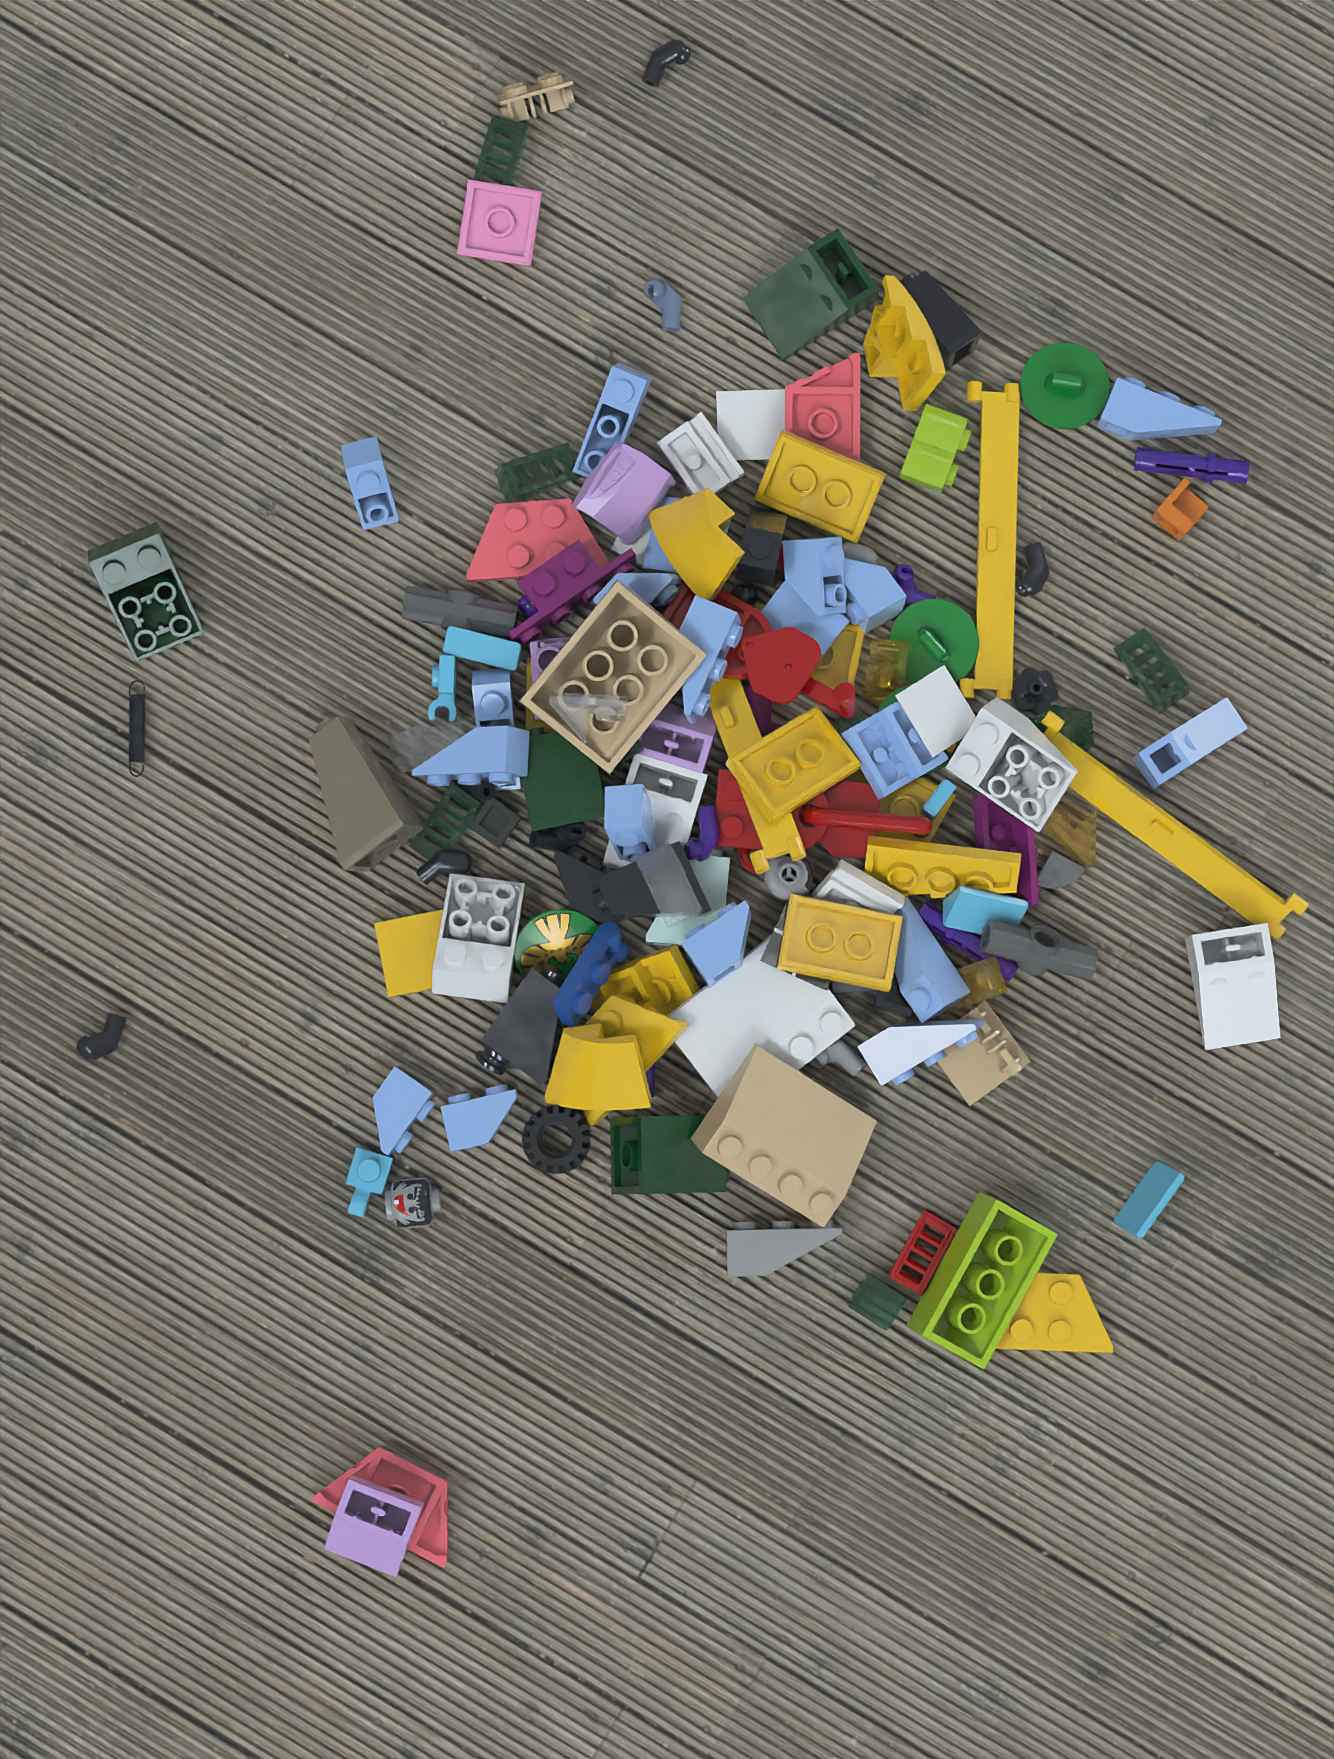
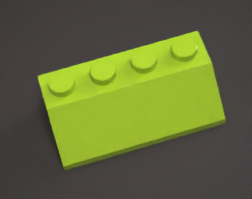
(981, 1280)

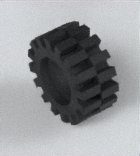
(533, 1134)

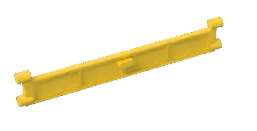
(995, 539)
(738, 731)
(1172, 838)

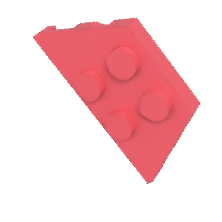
(827, 407)
(526, 536)
(409, 1479)

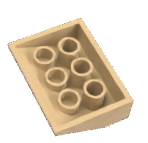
(620, 652)
(786, 1135)

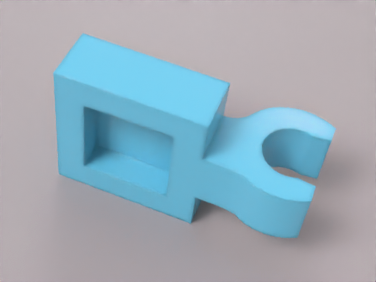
(444, 678)
(368, 1174)

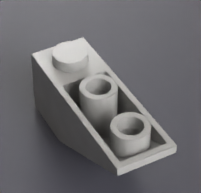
(766, 1250)

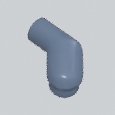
(667, 301)

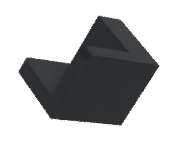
(893, 1001)

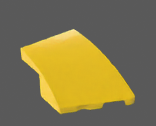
(903, 346)
(696, 541)
(652, 980)
(598, 1072)

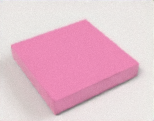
(499, 223)

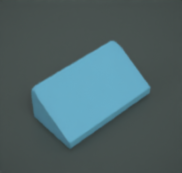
(482, 648)
(971, 908)
(1148, 1199)

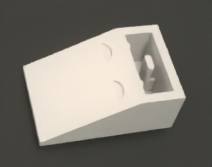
(1013, 764)
(673, 797)
(477, 938)
(1234, 985)

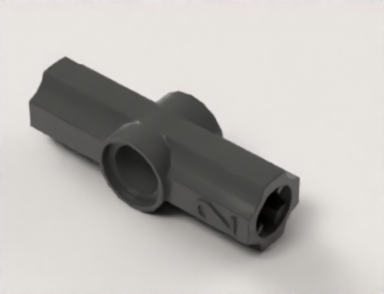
(459, 610)
(1038, 950)

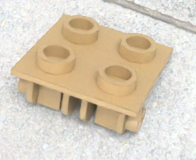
(550, 84)
(985, 1060)

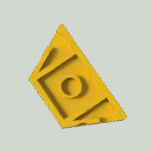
(653, 1032)
(1056, 1318)

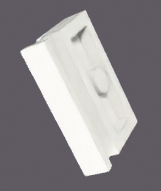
(700, 456)
(856, 888)

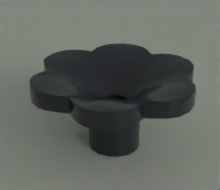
(1028, 698)

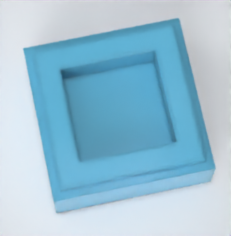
(938, 799)

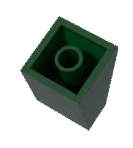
(560, 782)
(661, 1158)

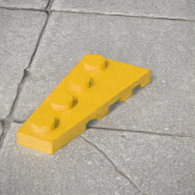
(939, 868)

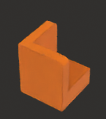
(1180, 511)

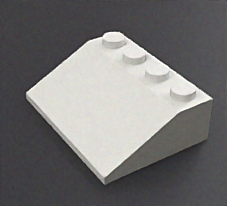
(758, 1008)

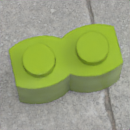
(934, 449)

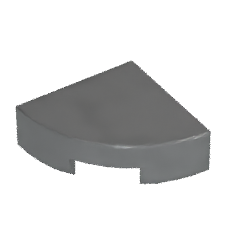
(1059, 872)

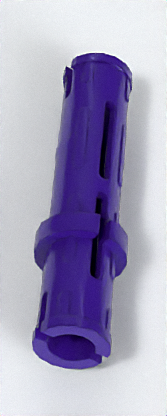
(1191, 465)
(963, 940)

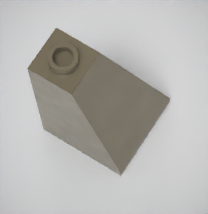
(360, 797)

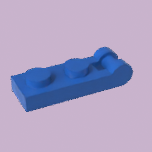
(590, 973)

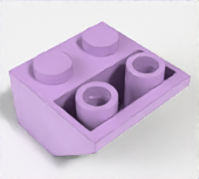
(678, 741)
(373, 1525)

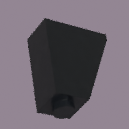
(951, 327)
(761, 546)
(628, 896)
(528, 1025)

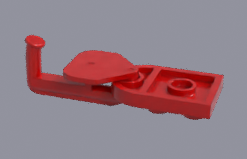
(774, 661)
(837, 818)

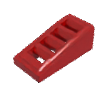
(934, 1259)

